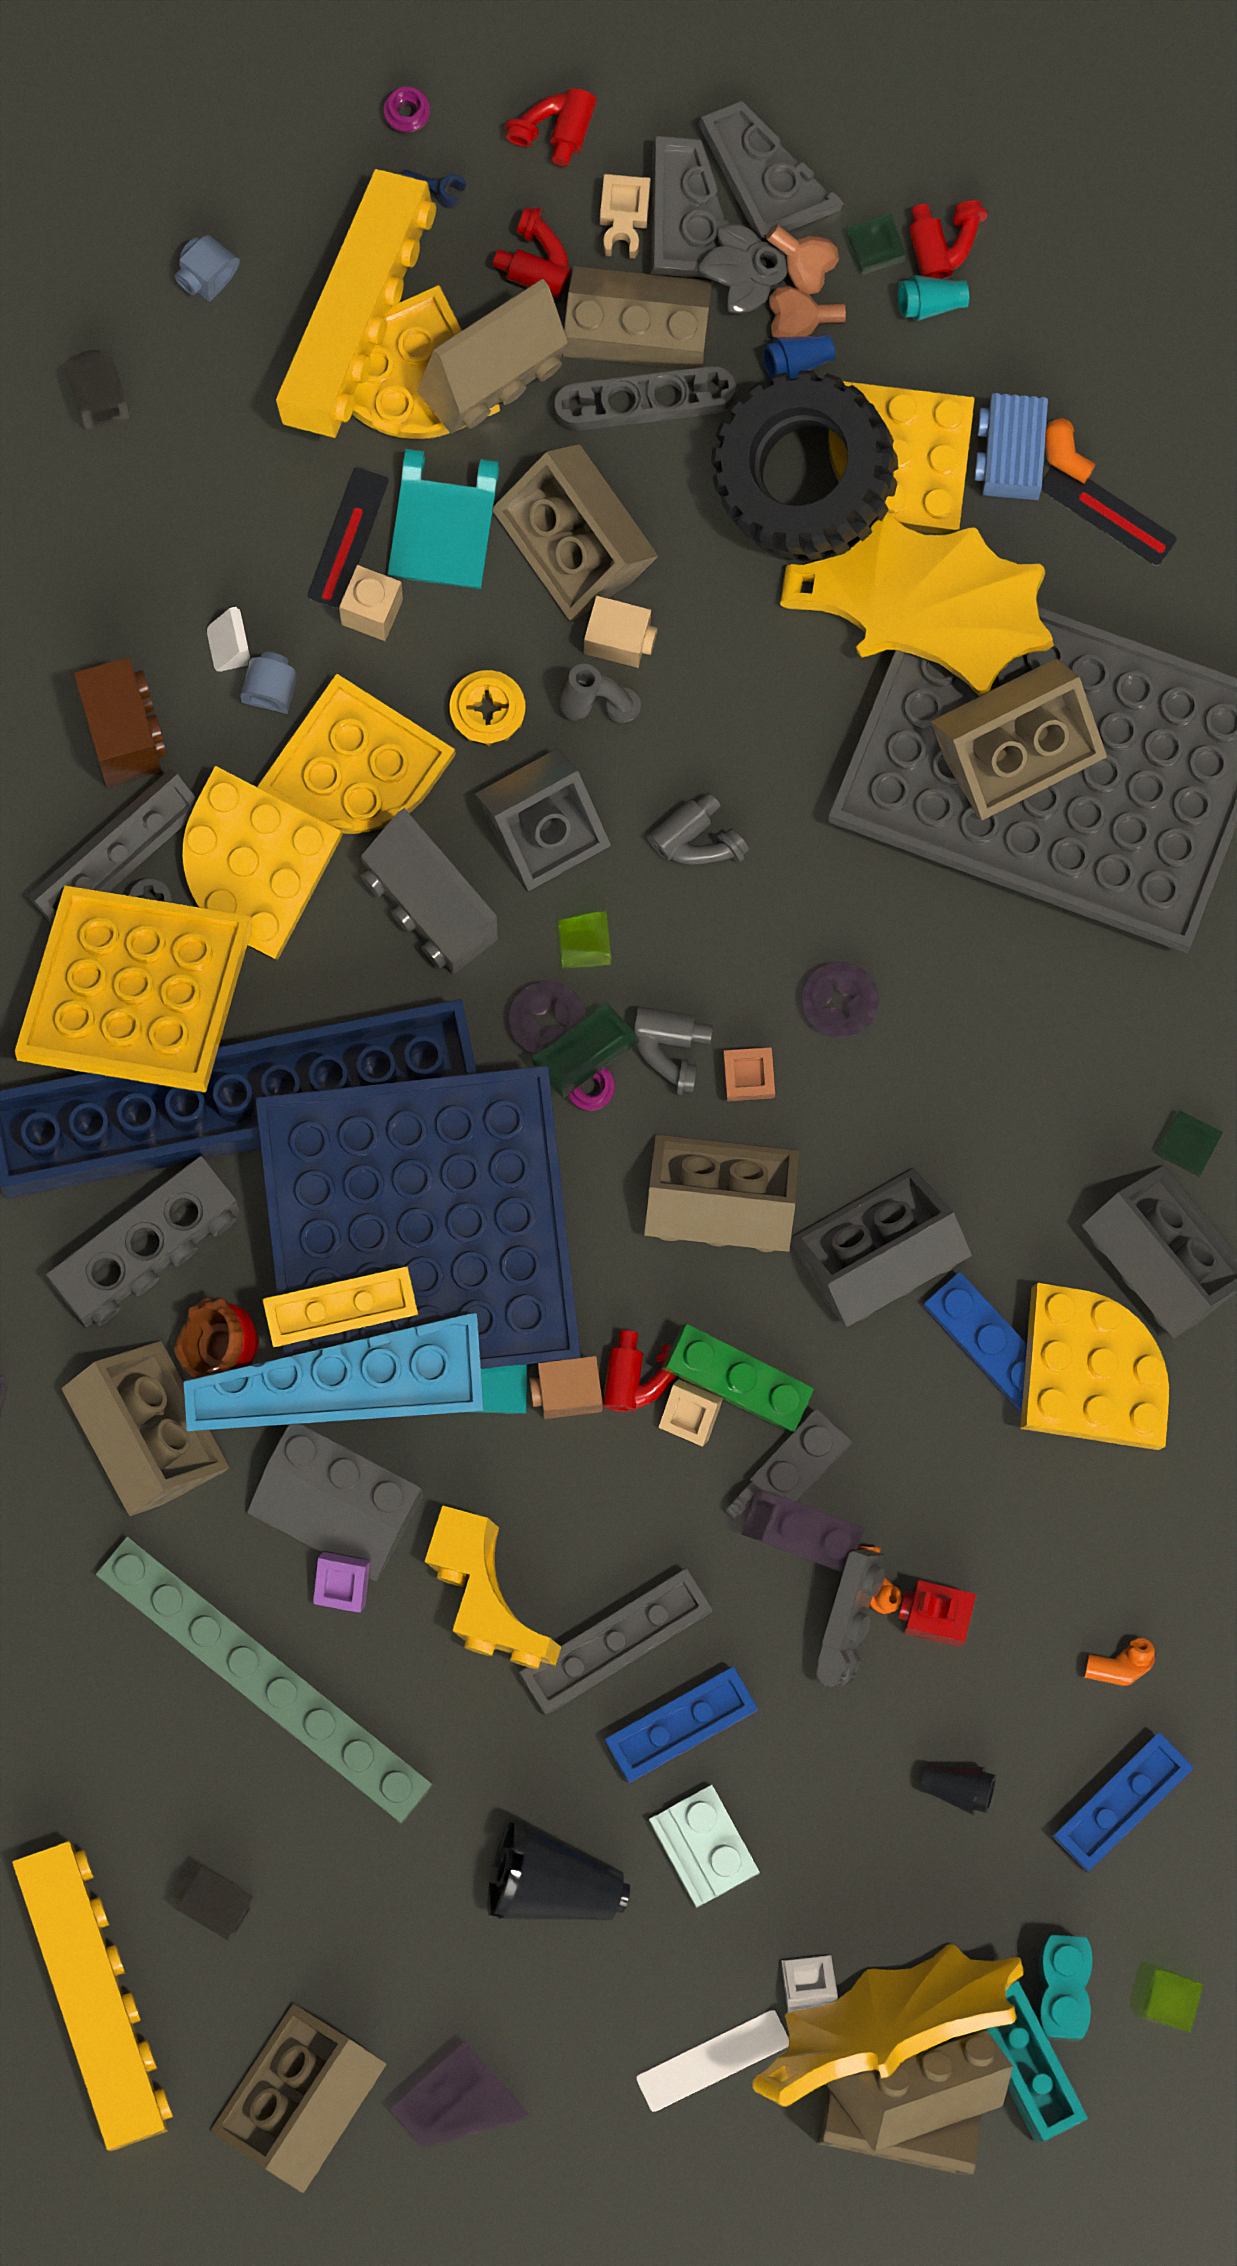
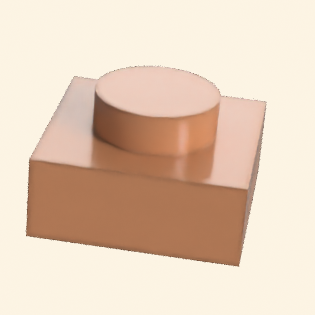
(749, 1074)

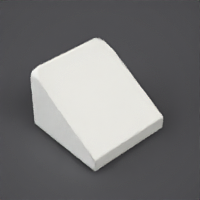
(228, 641)
(809, 1982)

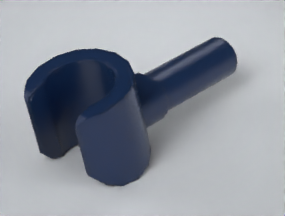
(438, 187)

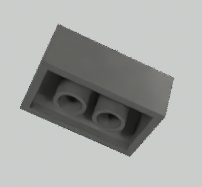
(428, 894)
(881, 1247)
(1165, 1250)
(334, 1499)

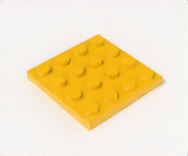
(134, 988)

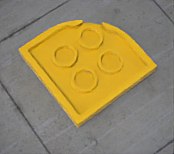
(389, 395)
(932, 452)
(356, 762)
(254, 857)
(1092, 1371)

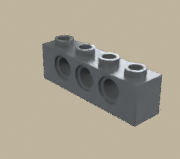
(194, 1187)

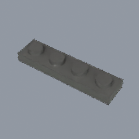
(121, 843)
(617, 1641)

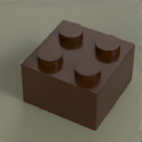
(116, 714)

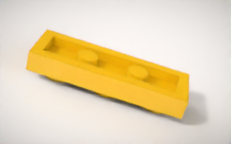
(340, 1306)

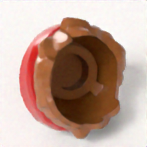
(216, 1338)

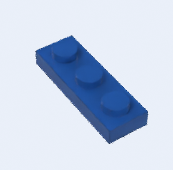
(981, 1335)
(681, 1725)
(1123, 1802)

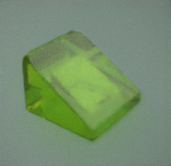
(585, 940)
(1172, 2000)

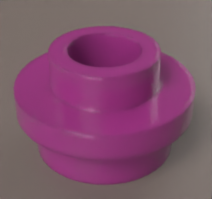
(402, 98)
(600, 1099)

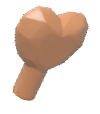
(806, 258)
(799, 314)

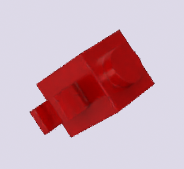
(937, 1613)

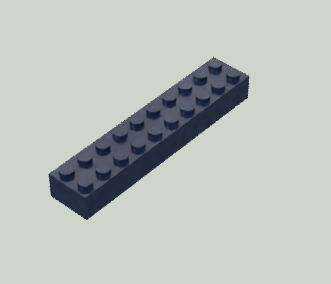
(118, 1127)

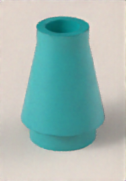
(930, 296)

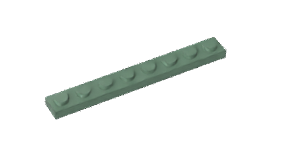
(264, 1680)

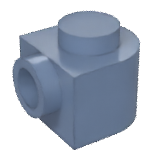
(205, 267)
(269, 683)

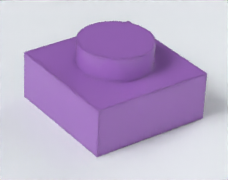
(341, 1582)

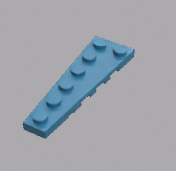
(381, 1376)

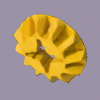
(470, 694)

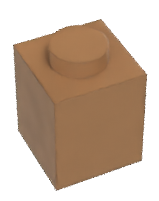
(567, 1387)

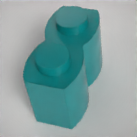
(1063, 1973)

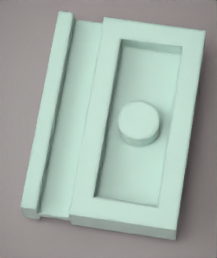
(704, 1846)

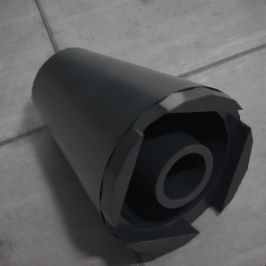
(552, 1879)

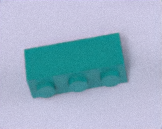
(1037, 2076)

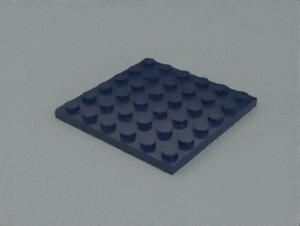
(432, 1180)

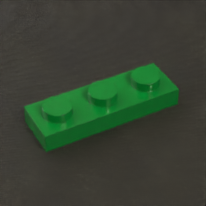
(738, 1378)

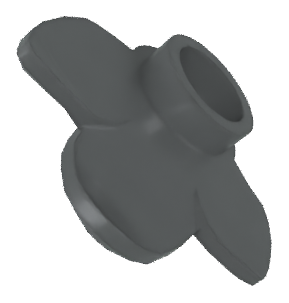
(739, 266)

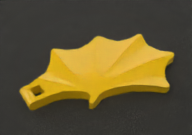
(930, 599)
(889, 2020)

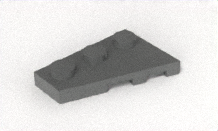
(763, 174)
(683, 207)

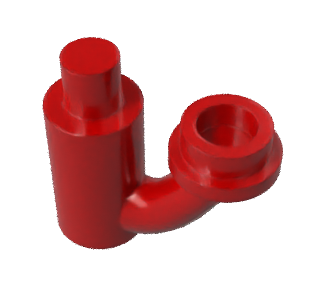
(574, 117)
(929, 240)
(528, 268)
(623, 1376)

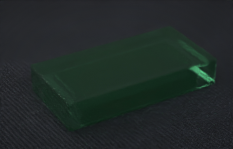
(586, 1049)

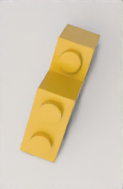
(464, 1551)

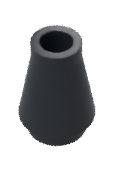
(960, 1786)

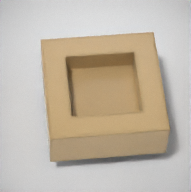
(690, 1412)

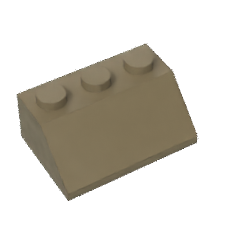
(637, 318)
(494, 359)
(574, 530)
(1020, 738)
(722, 1193)
(138, 1427)
(926, 2090)
(298, 2098)
(945, 2149)

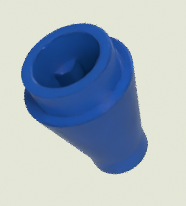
(797, 354)

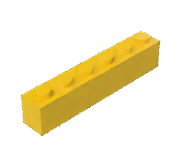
(356, 304)
(91, 1995)

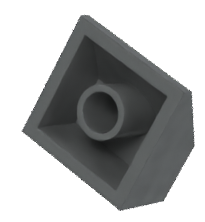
(543, 818)

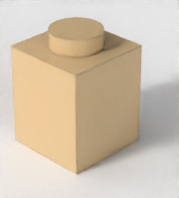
(371, 603)
(619, 632)

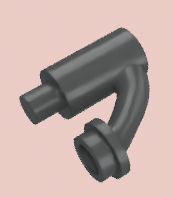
(586, 684)
(674, 834)
(672, 1029)

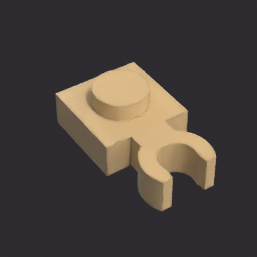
(624, 208)

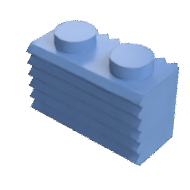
(1013, 447)

